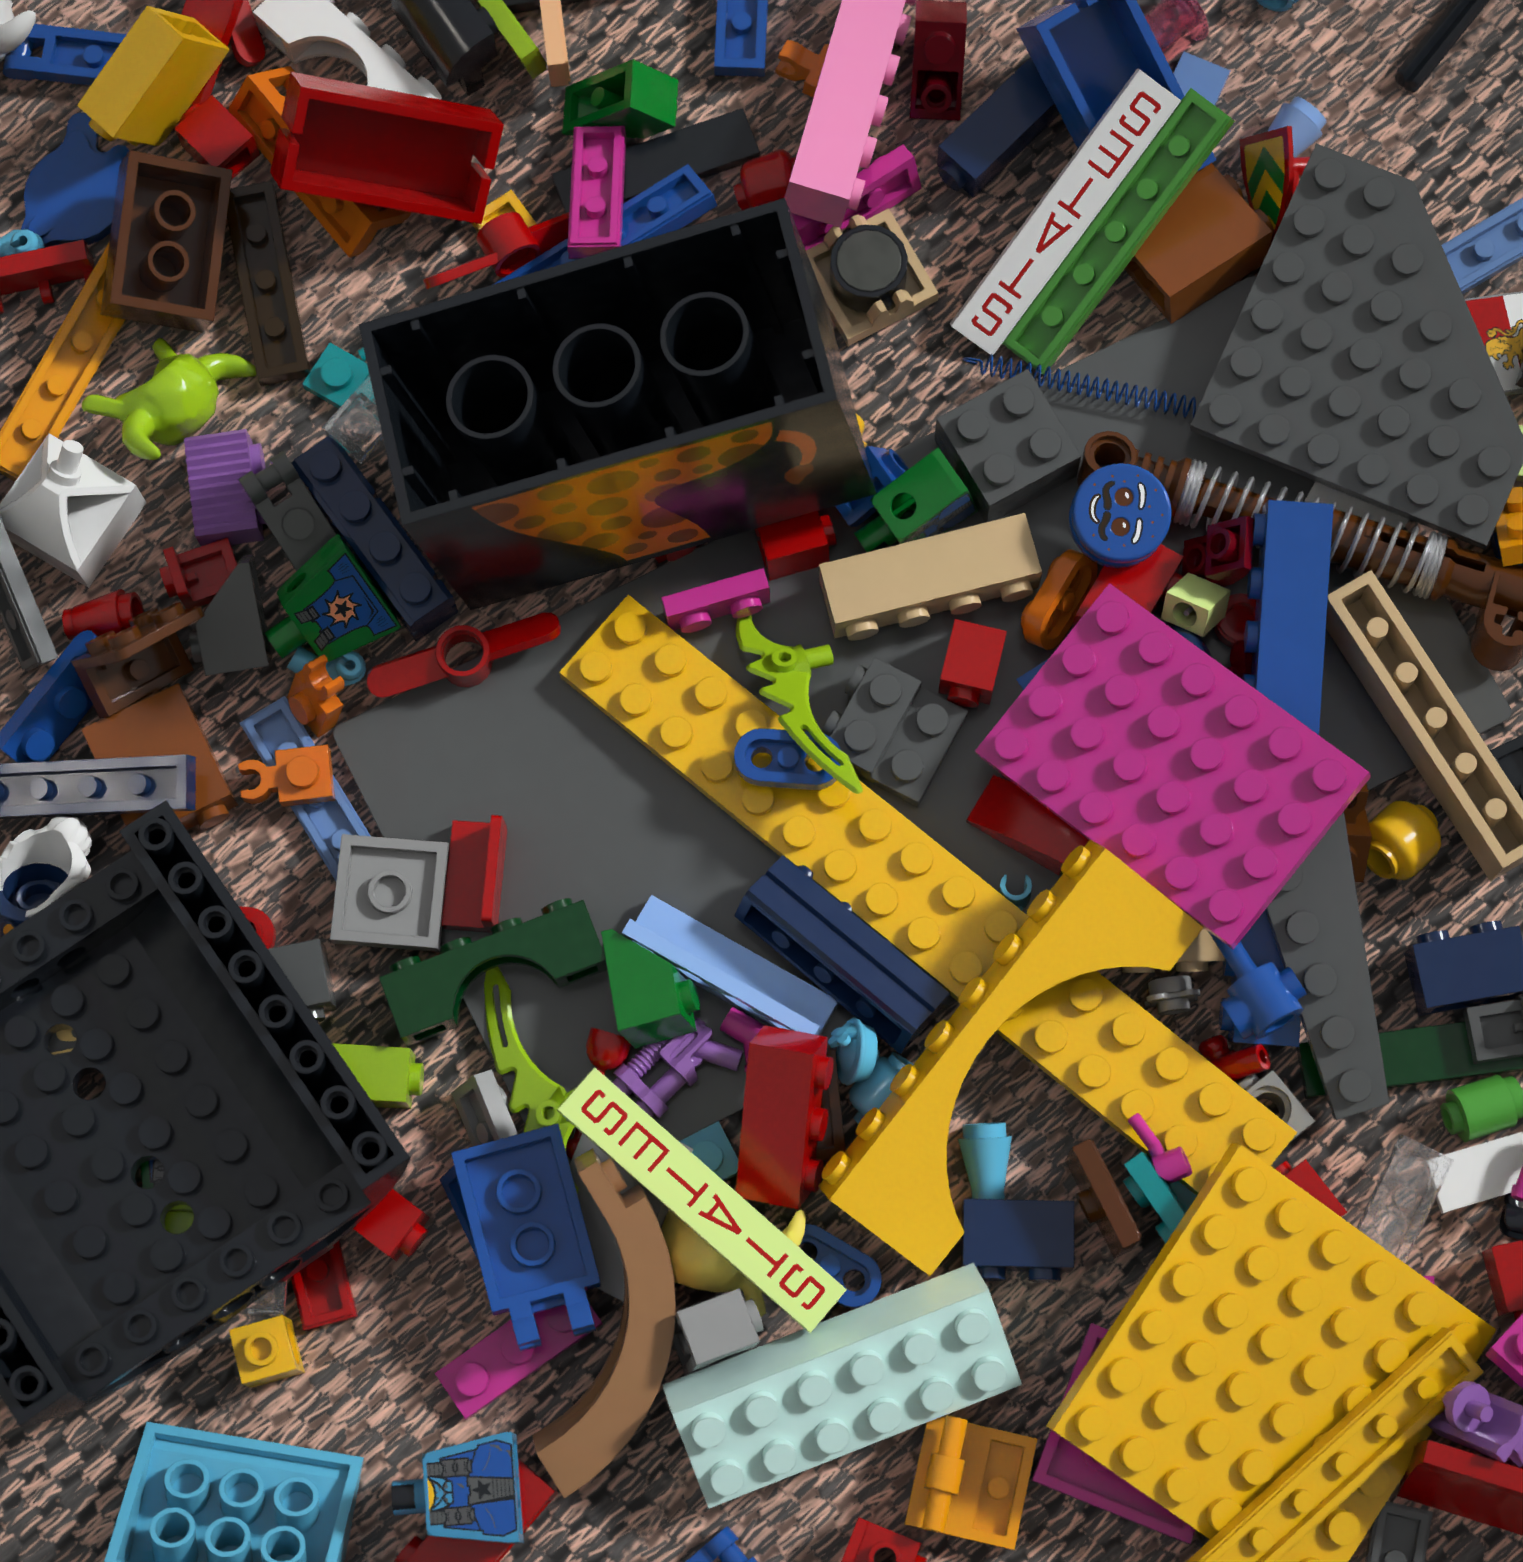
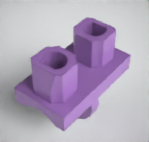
(1482, 1422)

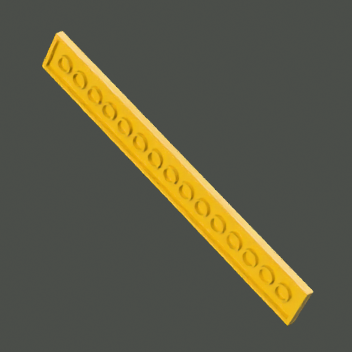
(916, 896)

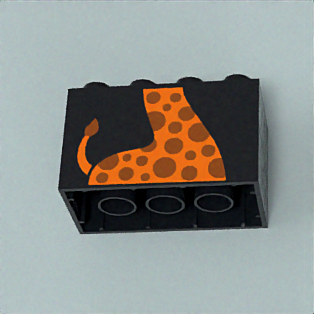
(617, 407)

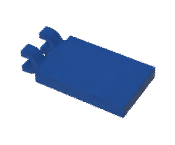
(528, 1229)

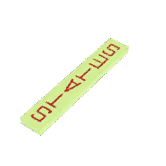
(701, 1200)

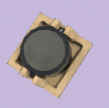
(870, 276)

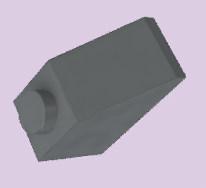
(233, 625)

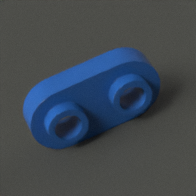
(787, 762)
(840, 1258)

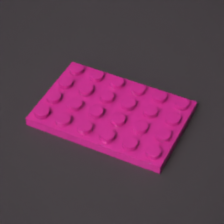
(1173, 765)

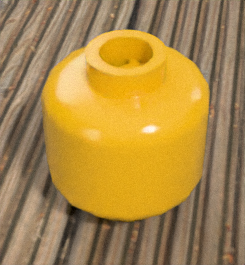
(1402, 840)

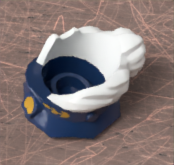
(42, 868)

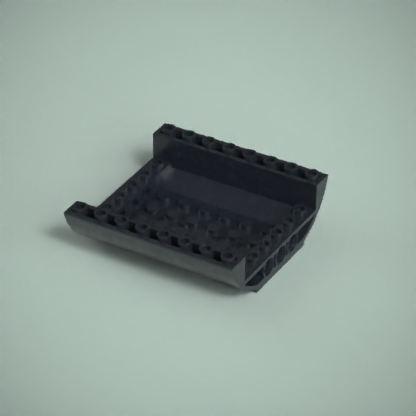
(203, 1071)

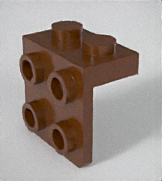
(137, 659)

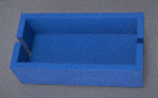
(1090, 54)

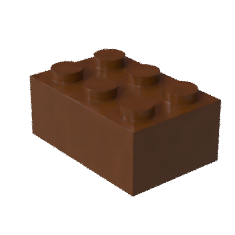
(166, 242)

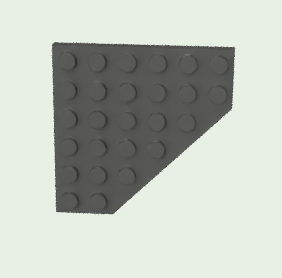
(1367, 359)

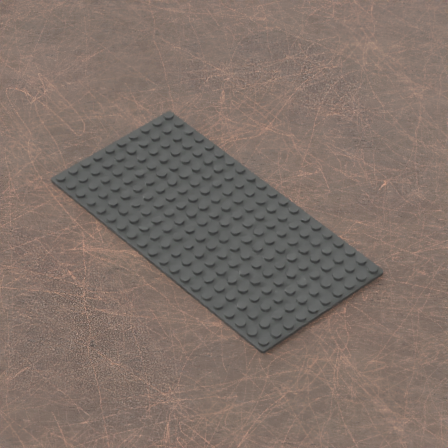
(615, 823)

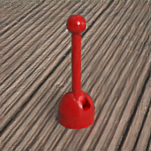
(605, 1053)

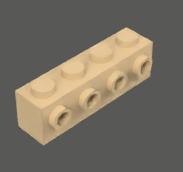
(930, 577)

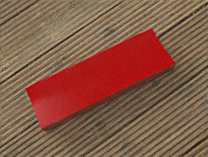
(1465, 1485)

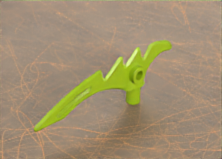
(791, 673)
(530, 1085)

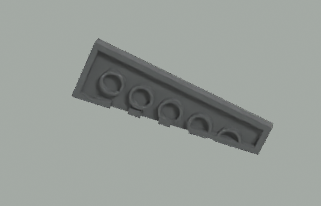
(1323, 943)

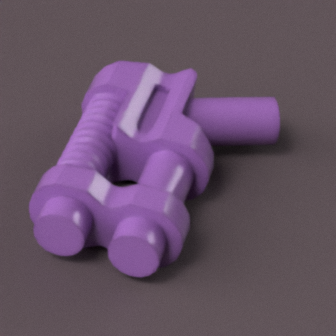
(682, 1056)

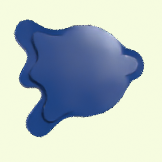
(73, 188)

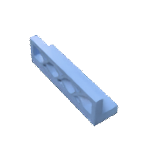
(730, 970)

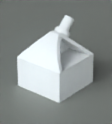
(70, 509)

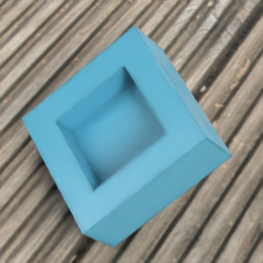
(714, 1150)

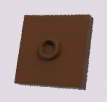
(1101, 1198)

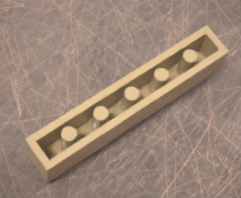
(1428, 722)

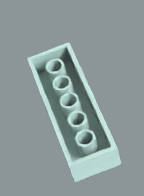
(842, 1384)

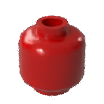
(764, 179)

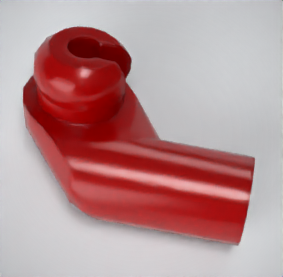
(1232, 1063)

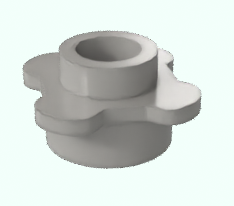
(1171, 994)

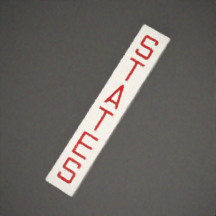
(1065, 211)

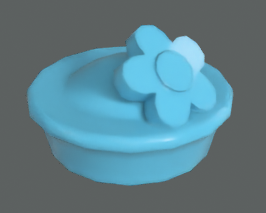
(855, 1051)

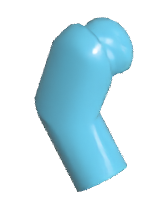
(349, 666)

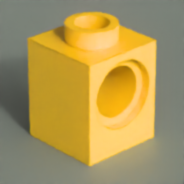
(266, 1351)

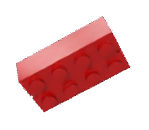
(385, 148)

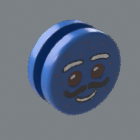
(1120, 515)

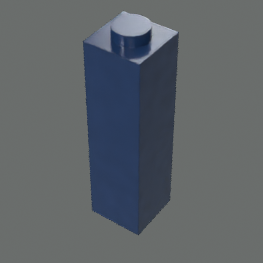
(996, 131)

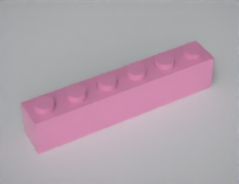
(845, 108)

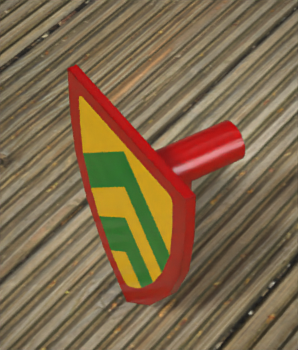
(1271, 172)

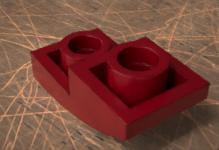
(1223, 553)

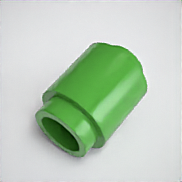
(1483, 1107)

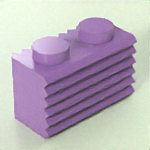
(217, 497)

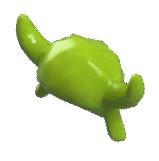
(172, 402)

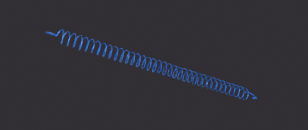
(1088, 393)

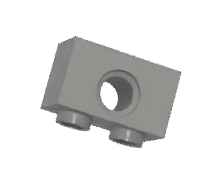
(716, 1330)

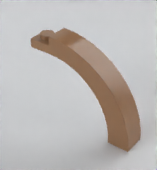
(622, 1393)

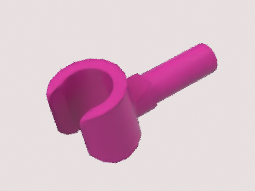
(1170, 1164)

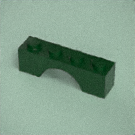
(429, 992)

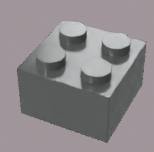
(1007, 446)

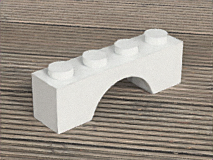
(320, 29)

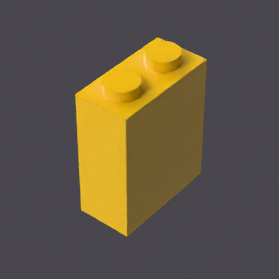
(152, 78)

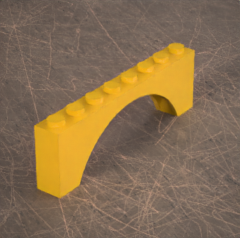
(897, 1165)

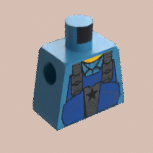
(467, 1491)

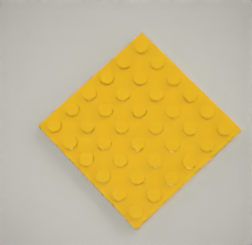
(1250, 1349)

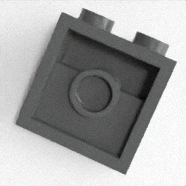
(895, 730)

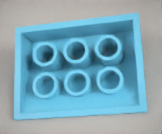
(233, 1500)

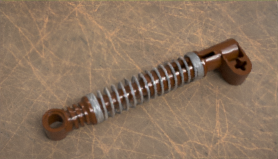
(1427, 564)

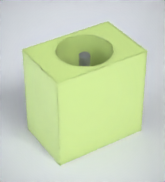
(1195, 604)

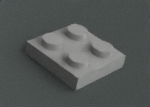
(390, 893)

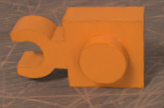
(315, 698)
(299, 777)

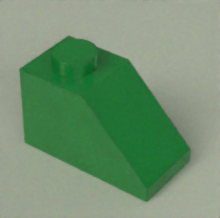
(623, 96)
(647, 993)

